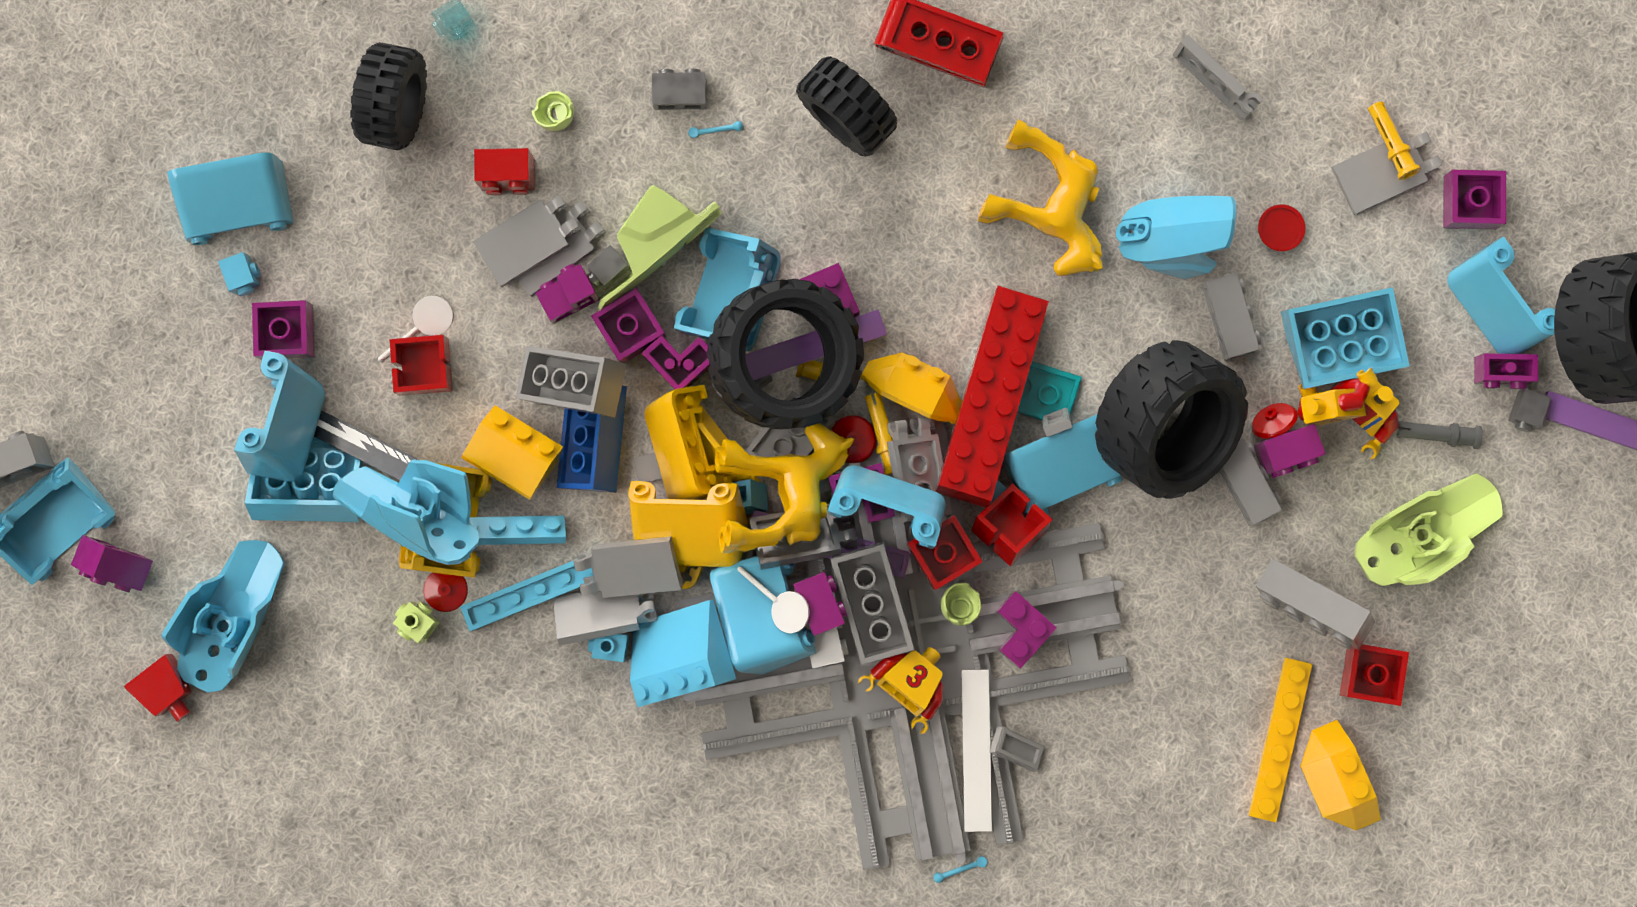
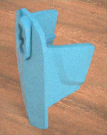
(1177, 232)
(421, 512)
(225, 615)

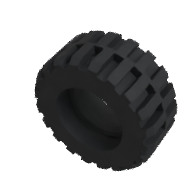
(388, 96)
(847, 106)

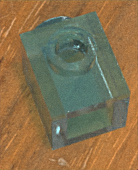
(452, 20)

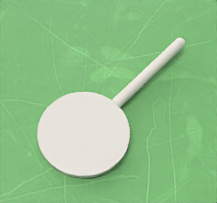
(431, 316)
(789, 609)

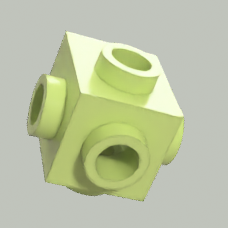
(424, 621)

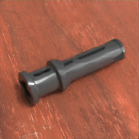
(1453, 435)

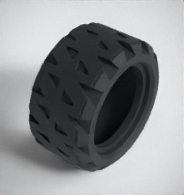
(1599, 328)
(840, 344)
(1143, 401)

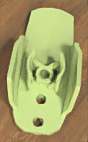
(654, 235)
(1430, 532)

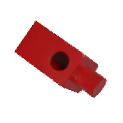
(161, 688)

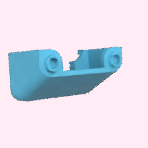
(231, 196)
(731, 268)
(1496, 303)
(285, 441)
(1059, 466)
(923, 504)
(51, 520)
(747, 619)

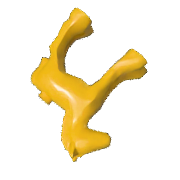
(1065, 206)
(797, 486)

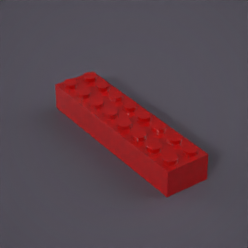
(992, 397)

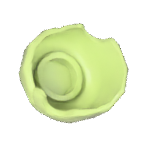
(563, 107)
(961, 604)

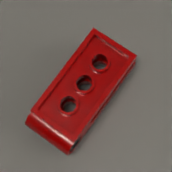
(908, 15)

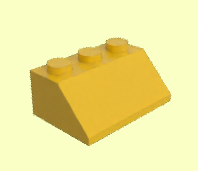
(512, 452)

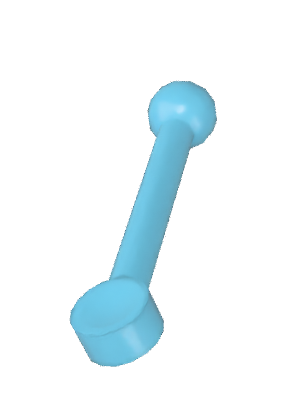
(694, 132)
(939, 877)

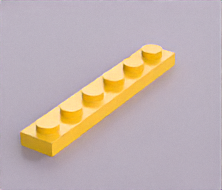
(1280, 740)

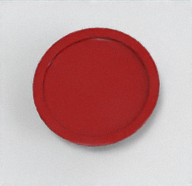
(1281, 227)
(1274, 420)
(863, 434)
(445, 591)

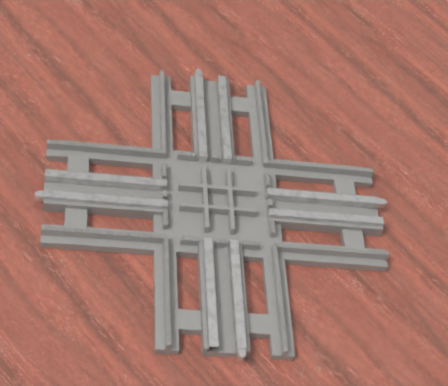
(926, 760)

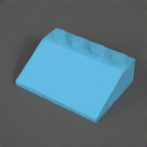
(1345, 336)
(308, 496)
(679, 654)

